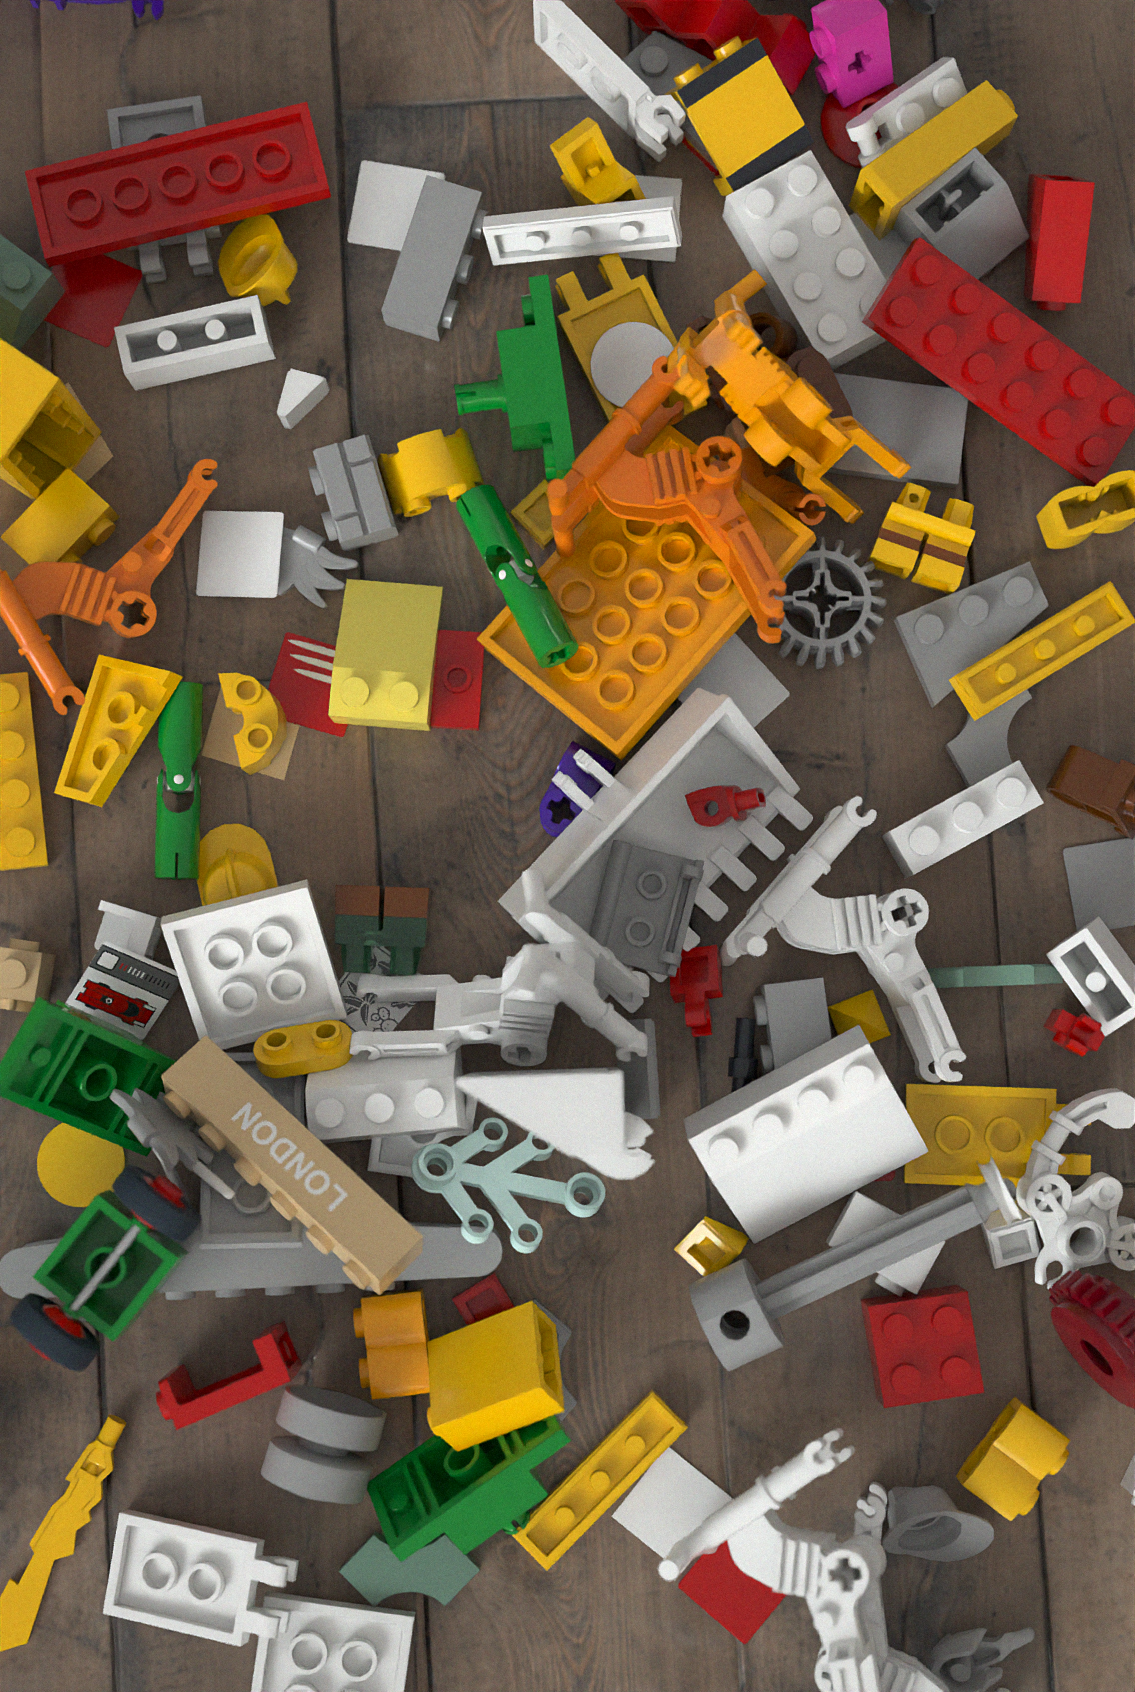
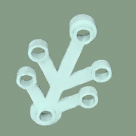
(499, 1182)

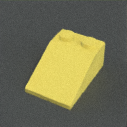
(386, 655)

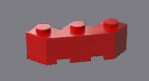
(710, 23)

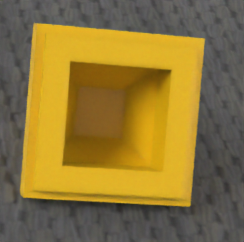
(861, 1011)

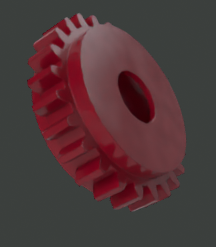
(1098, 1330)

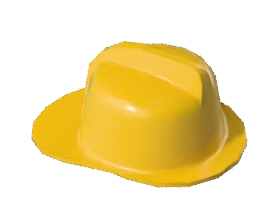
(257, 261)
(233, 864)

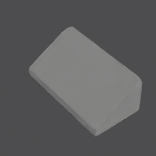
(641, 1076)

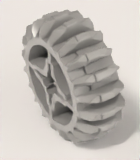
(843, 601)

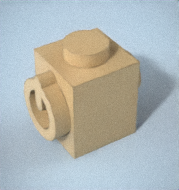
(24, 975)

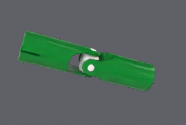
(517, 579)
(179, 744)

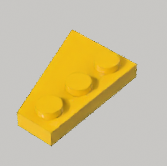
(111, 726)

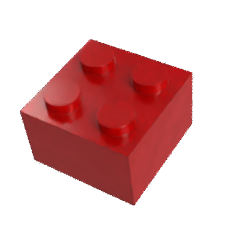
(922, 1346)

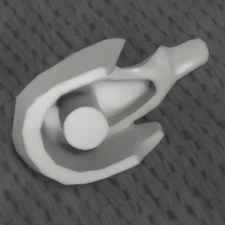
(965, 1657)

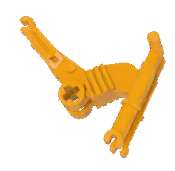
(778, 407)

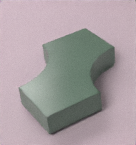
(995, 975)
(433, 1570)

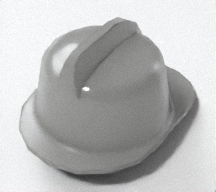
(931, 1527)

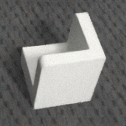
(129, 929)

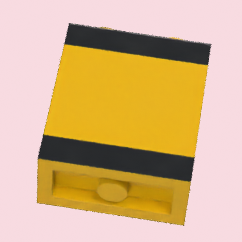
(741, 113)

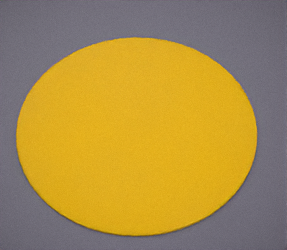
(77, 1165)

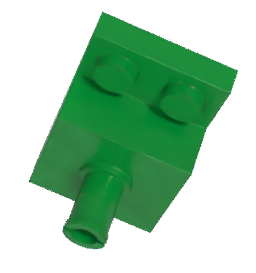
(529, 384)
(70, 1065)
(464, 1491)

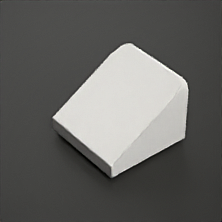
(299, 396)
(1013, 1243)

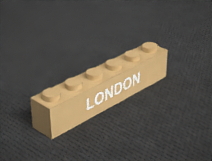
(292, 1166)

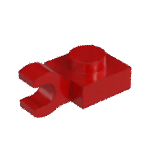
(695, 983)
(1075, 1033)

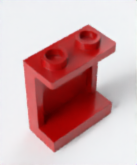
(187, 1405)

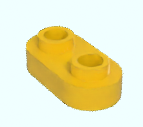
(303, 1049)

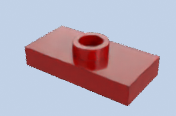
(457, 681)

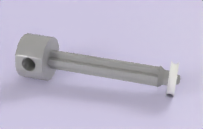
(766, 1300)

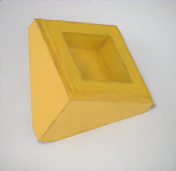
(711, 1246)

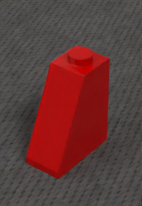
(1057, 240)

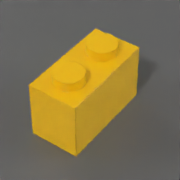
(62, 522)

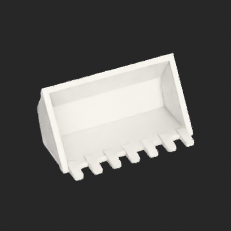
(646, 806)

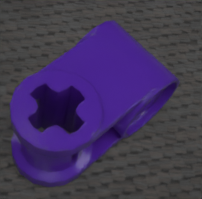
(556, 797)

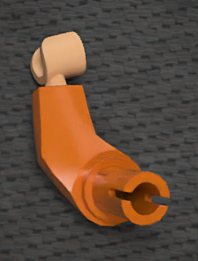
(780, 491)

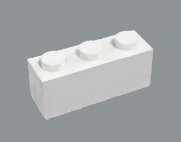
(194, 343)
(962, 819)

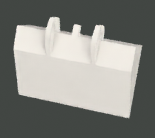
(572, 1111)

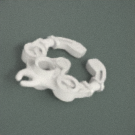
(1090, 1207)

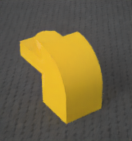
(590, 168)

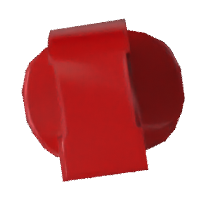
(731, 804)

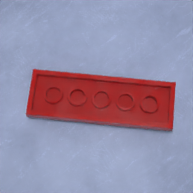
(177, 184)
(1003, 362)

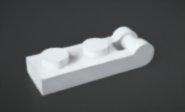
(906, 109)

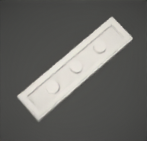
(583, 230)

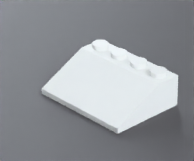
(804, 1135)

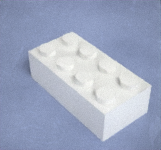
(809, 257)

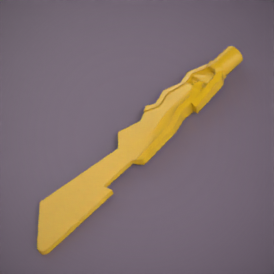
(58, 1534)

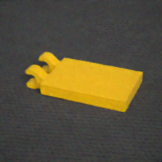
(624, 303)
(977, 1121)

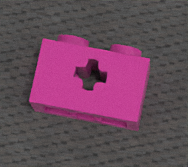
(851, 48)

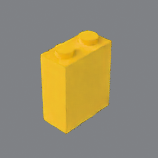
(494, 1376)

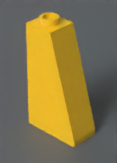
(907, 168)

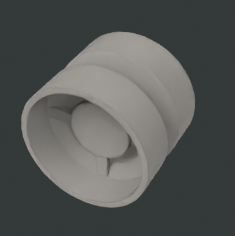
(319, 1458)

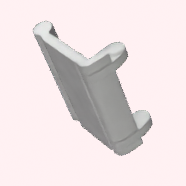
(646, 906)

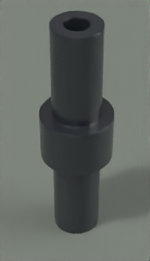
(743, 1065)

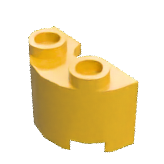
(429, 469)
(263, 720)

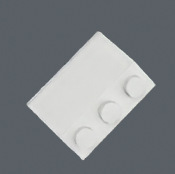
(386, 1098)

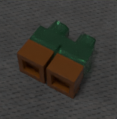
(404, 926)

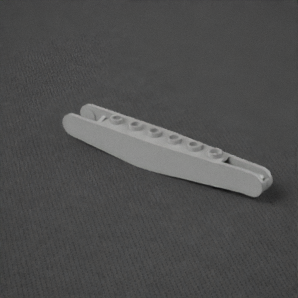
(278, 1269)

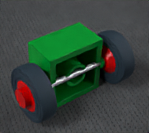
(107, 1267)

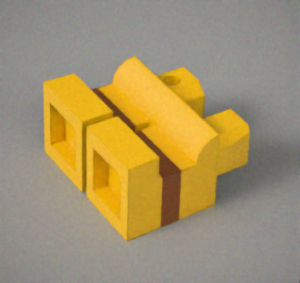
(944, 539)

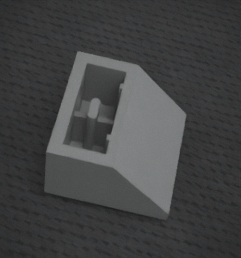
(966, 216)

